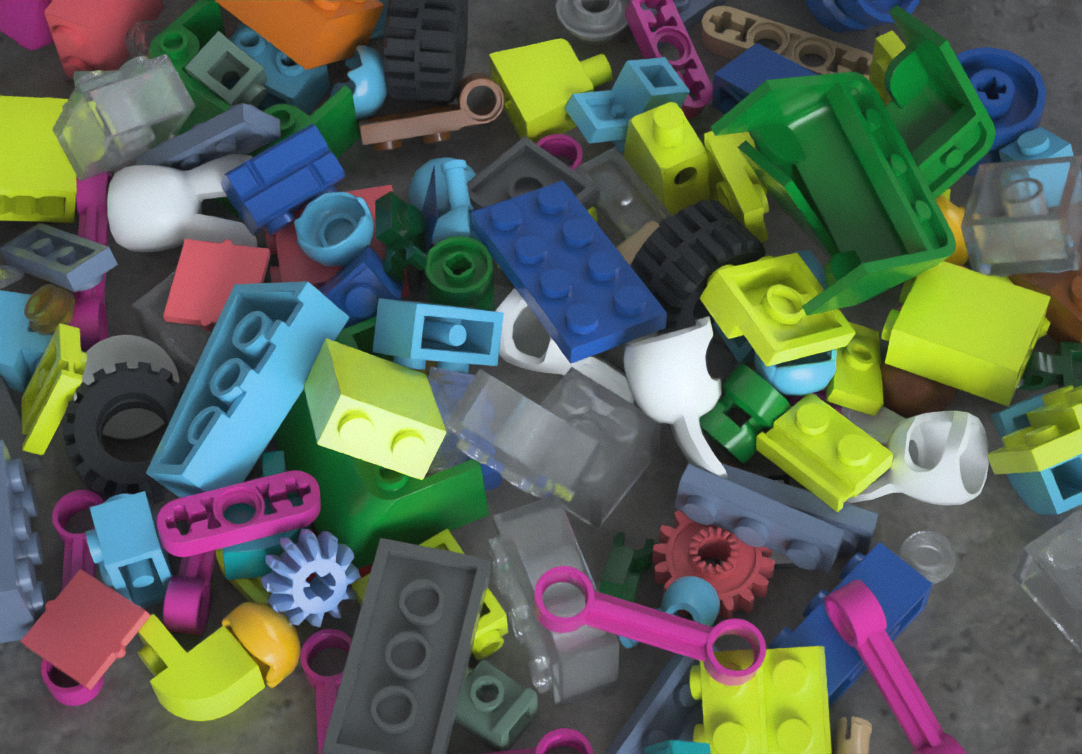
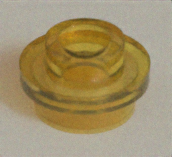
(48, 308)

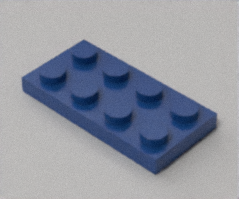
(568, 271)

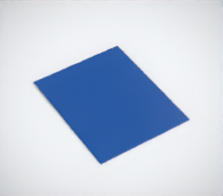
(429, 212)

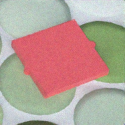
(207, 278)
(85, 629)

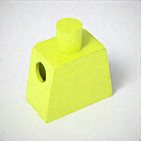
(540, 82)
(664, 145)

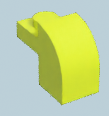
(202, 682)

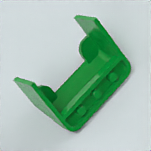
(185, 39)
(933, 112)
(856, 176)
(372, 501)

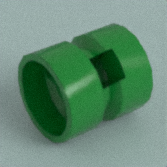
(460, 274)
(752, 398)

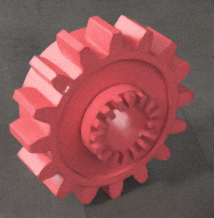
(690, 543)

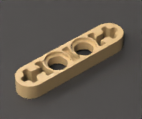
(792, 41)

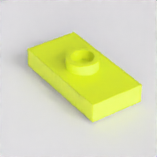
(858, 373)

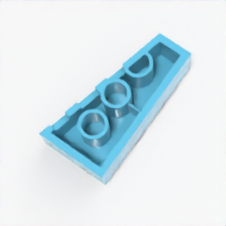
(244, 384)

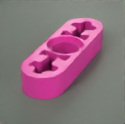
(671, 30)
(226, 534)

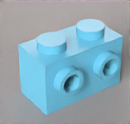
(286, 79)
(437, 333)
(130, 549)

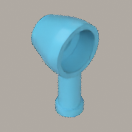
(458, 220)
(691, 595)

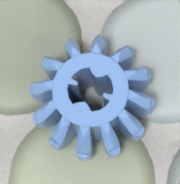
(310, 555)

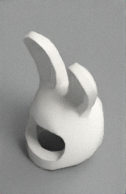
(162, 206)
(532, 348)
(674, 387)
(934, 458)

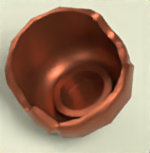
(913, 394)

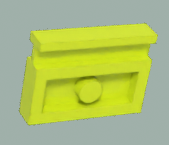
(52, 388)
(824, 451)

